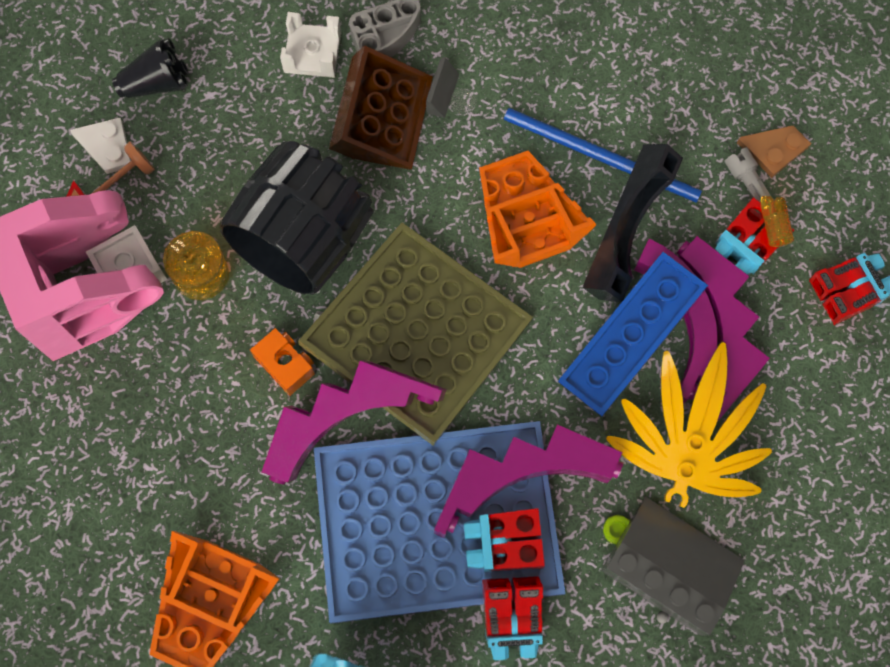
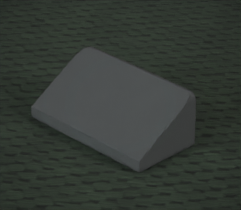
(441, 89)

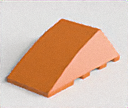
(529, 212)
(205, 601)

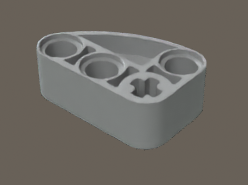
(386, 36)

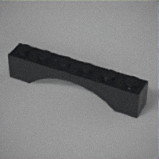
(611, 268)

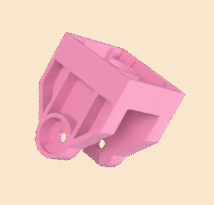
(52, 238)

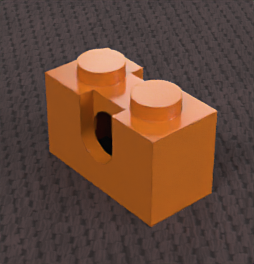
(288, 376)

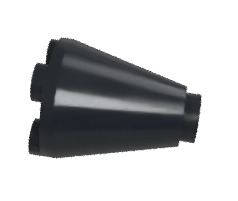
(152, 72)

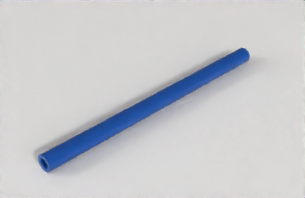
(591, 150)

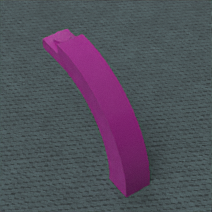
(698, 320)

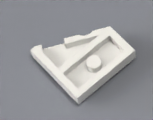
(104, 143)

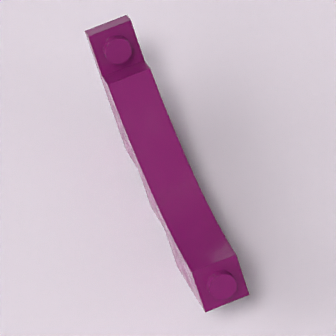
(731, 316)
(371, 388)
(485, 477)

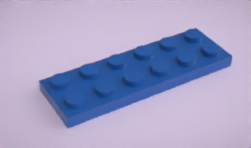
(632, 334)

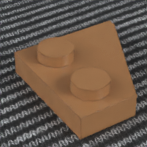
(775, 148)

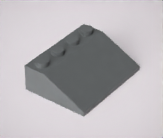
(674, 567)

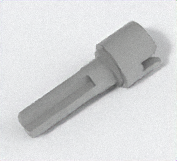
(744, 168)

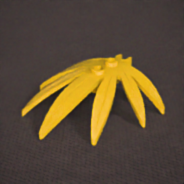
(691, 453)

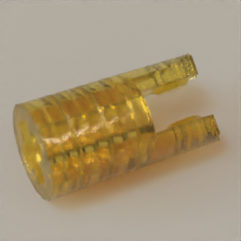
(776, 221)

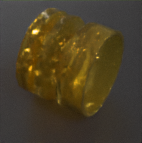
(207, 274)

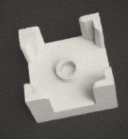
(310, 47)
(124, 251)

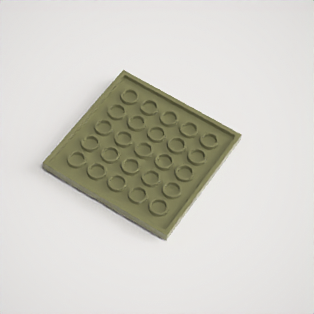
(421, 318)

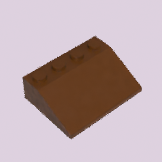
(381, 110)

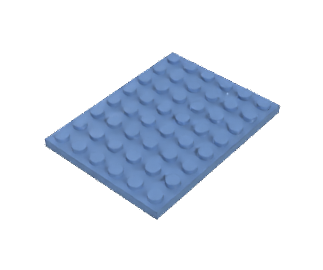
(382, 515)

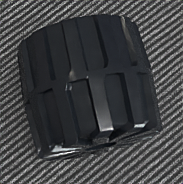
(297, 217)

